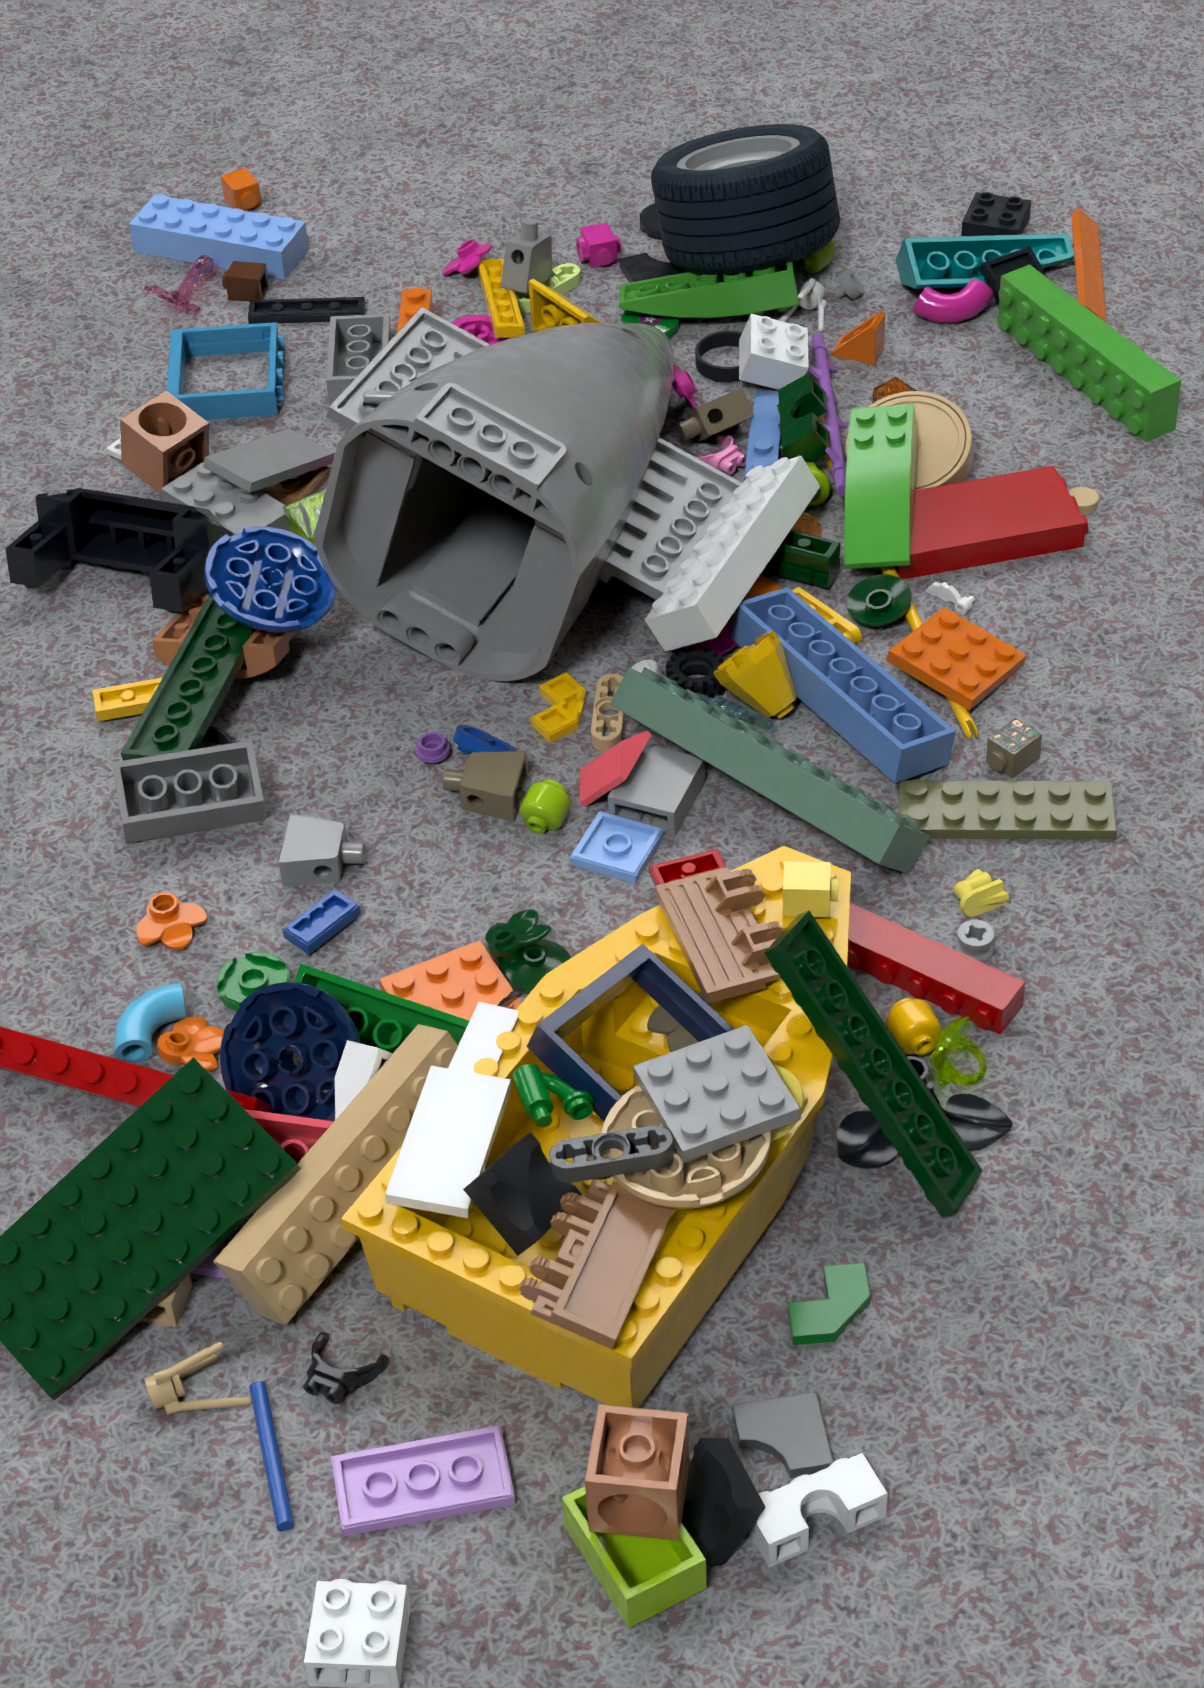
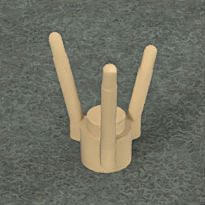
(166, 1386)

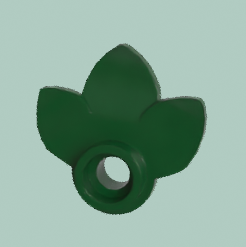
(508, 939)

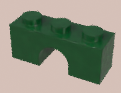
(799, 425)

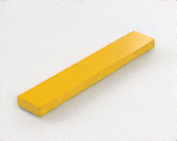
(500, 302)

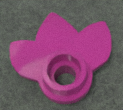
(468, 257)
(684, 386)

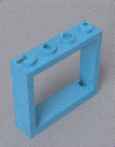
(221, 341)

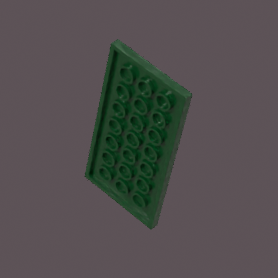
(131, 1225)

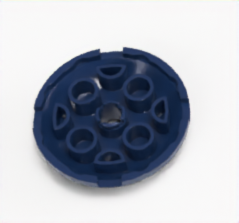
(262, 1041)

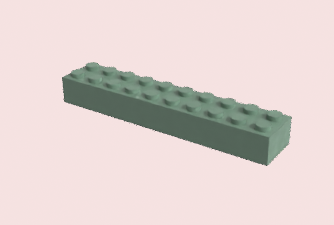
(771, 769)

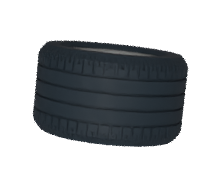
(746, 199)

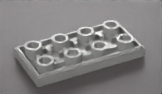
(268, 460)

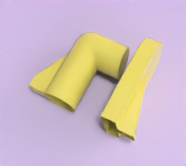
(980, 894)

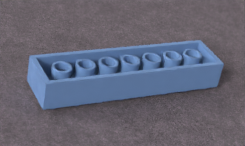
(848, 687)

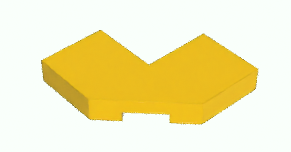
(565, 714)

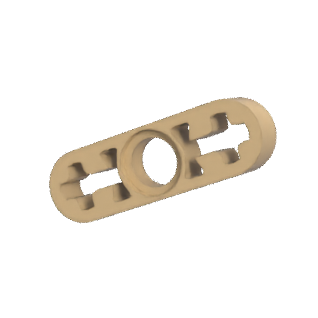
(601, 721)

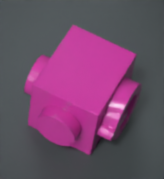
(598, 245)

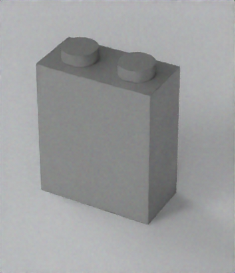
(659, 789)

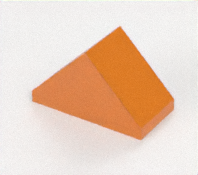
(864, 341)

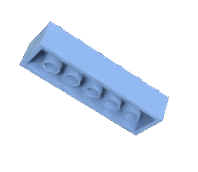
(194, 229)

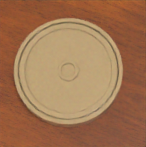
(944, 438)

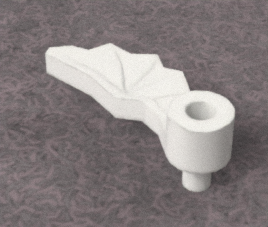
(949, 593)

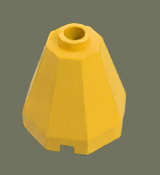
(760, 676)

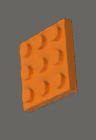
(956, 658)
(452, 982)

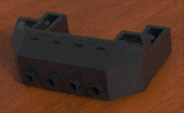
(119, 532)

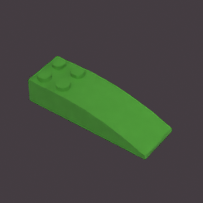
(713, 295)
(880, 486)

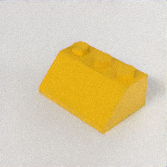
(554, 309)

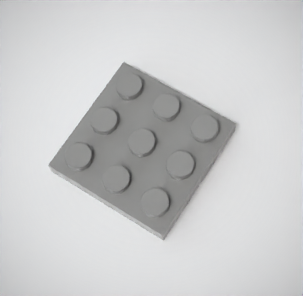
(716, 1093)

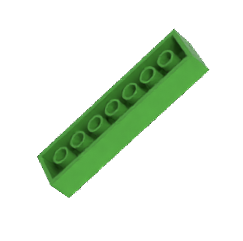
(1089, 353)

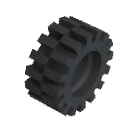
(696, 664)

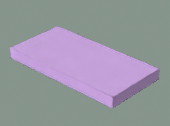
(422, 1480)

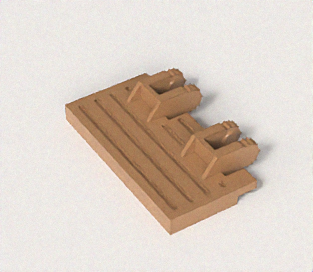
(719, 931)
(608, 1256)

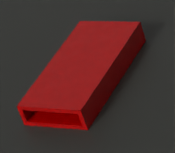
(992, 522)

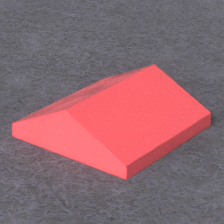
(610, 768)

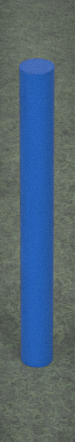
(271, 1456)

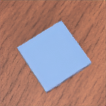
(617, 847)

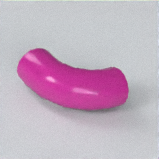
(953, 307)

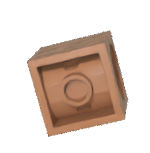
(163, 440)
(637, 1472)

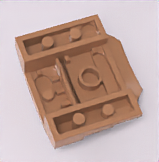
(261, 650)

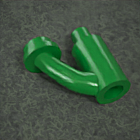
(534, 1095)

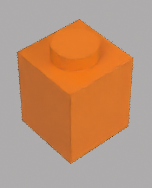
(241, 189)

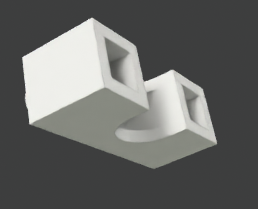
(843, 1490)

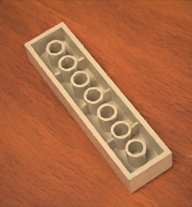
(299, 1229)

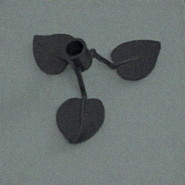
(974, 1118)

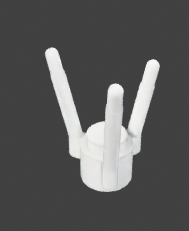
(810, 298)

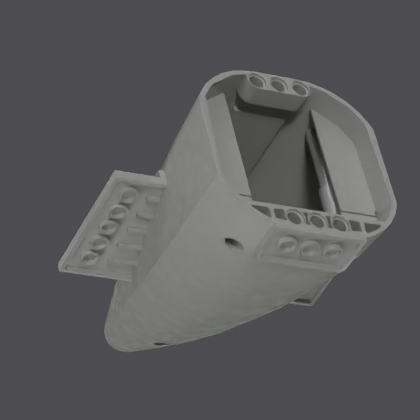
(508, 487)

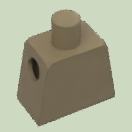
(722, 415)
(490, 783)

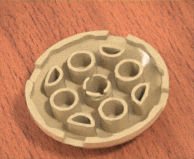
(686, 1184)

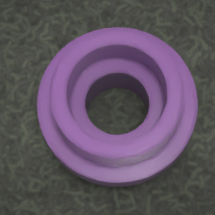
(432, 748)

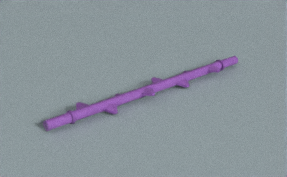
(832, 421)

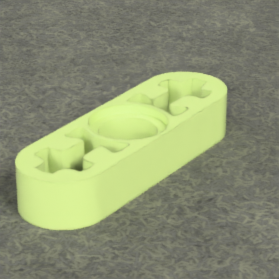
(563, 280)

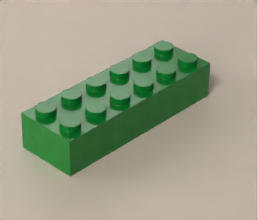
(380, 1016)

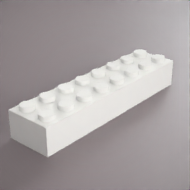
(732, 554)

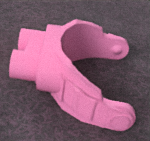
(727, 459)

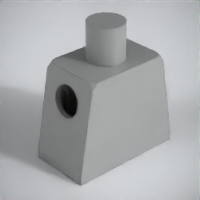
(527, 257)
(316, 851)

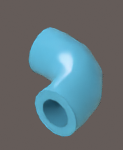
(143, 1018)

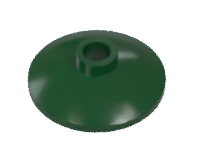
(879, 600)
(533, 964)

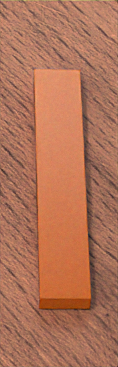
(1088, 263)

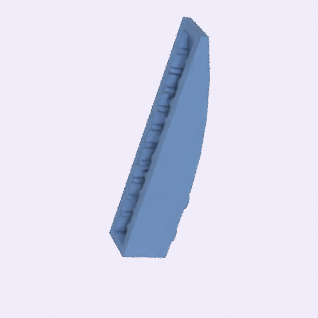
(764, 431)

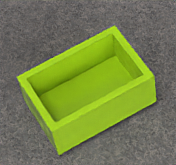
(635, 1571)

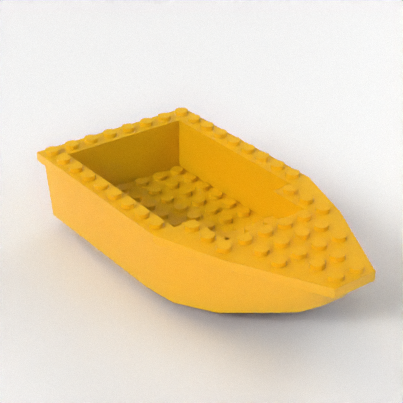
(471, 1276)

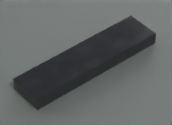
(304, 309)

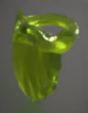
(951, 1039)

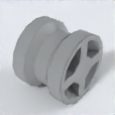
(976, 940)

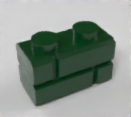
(806, 559)

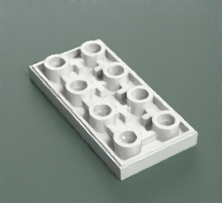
(448, 1141)

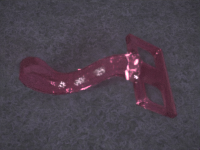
(202, 265)

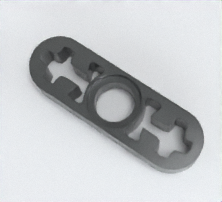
(599, 1167)

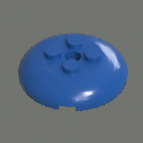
(269, 579)

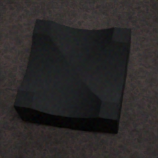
(996, 215)
(520, 1194)
(719, 1500)

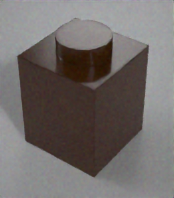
(246, 281)

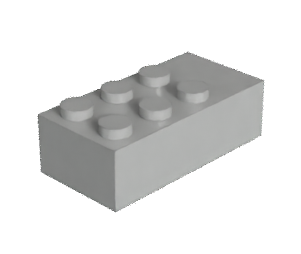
(352, 346)
(226, 502)
(188, 791)

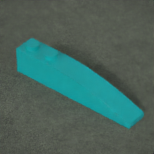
(956, 260)

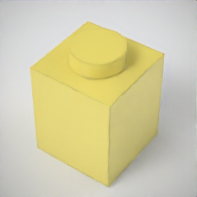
(808, 888)

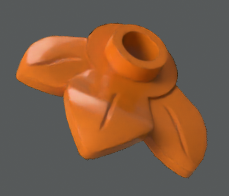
(169, 922)
(189, 1040)

